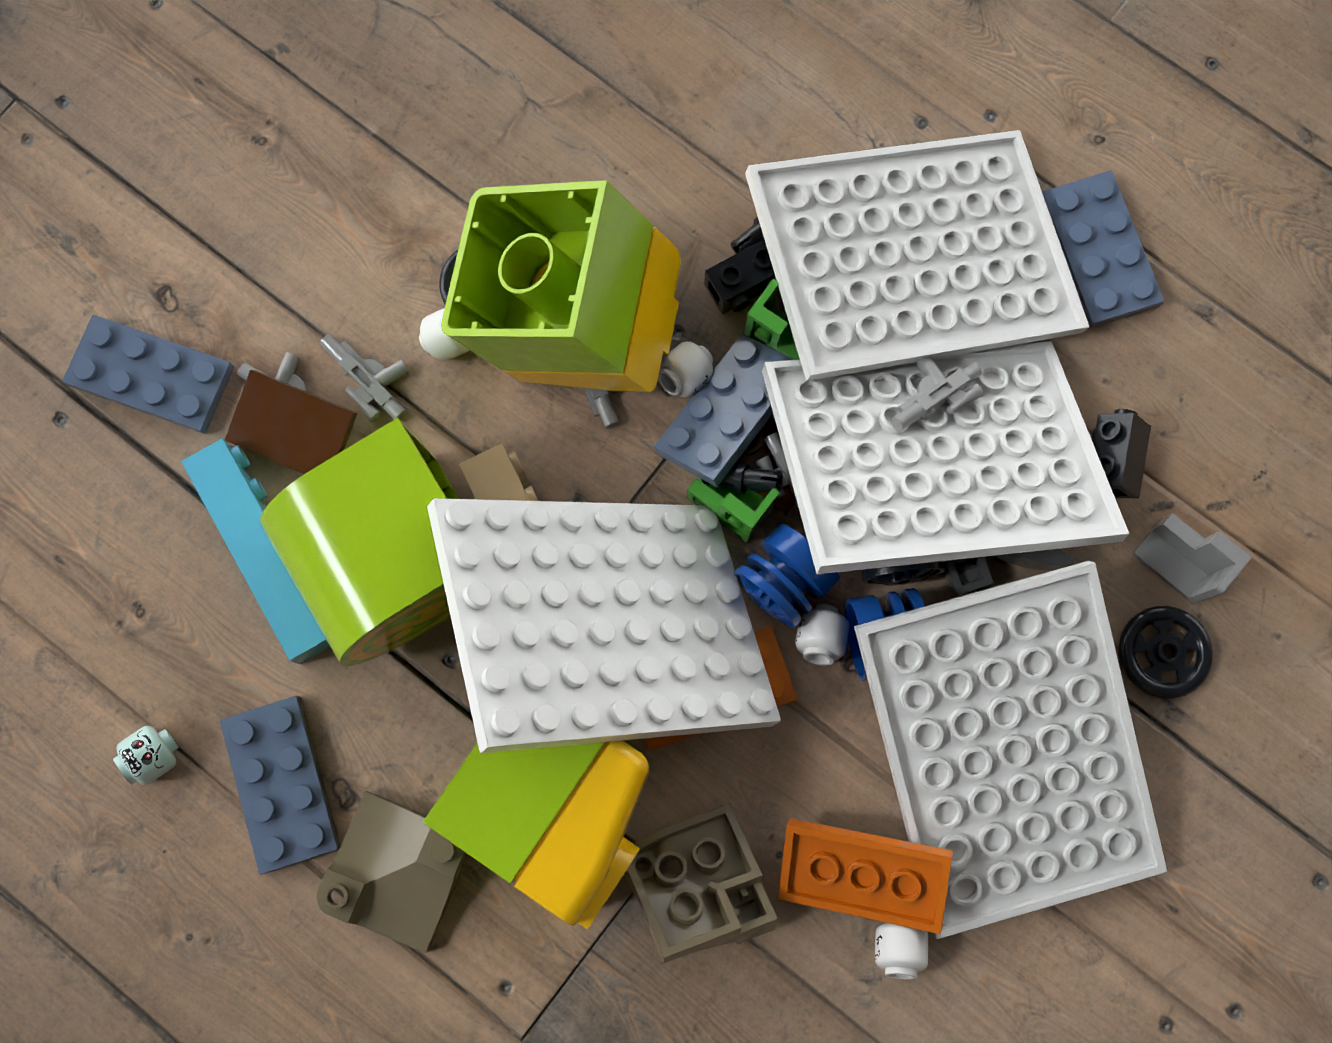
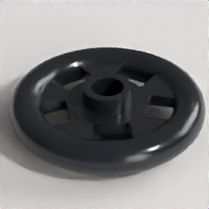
(1150, 679)

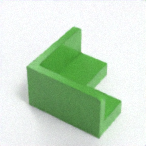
(769, 324)
(735, 511)

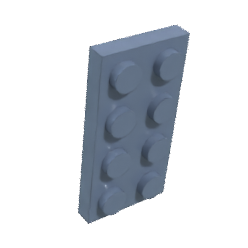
(1102, 249)
(148, 374)
(722, 414)
(279, 784)

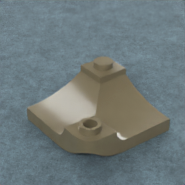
(392, 873)
(700, 885)

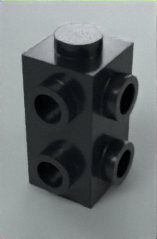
(740, 278)
(1122, 449)

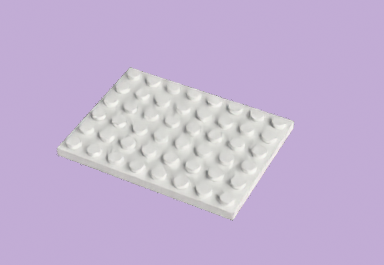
(913, 253)
(950, 486)
(597, 622)
(1014, 744)

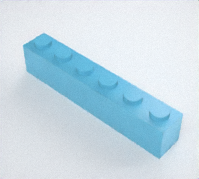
(236, 509)

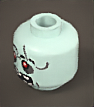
(146, 755)

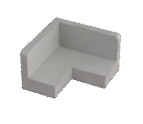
(1188, 562)

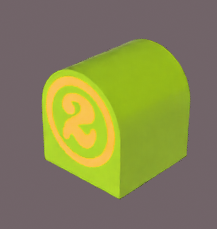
(365, 543)

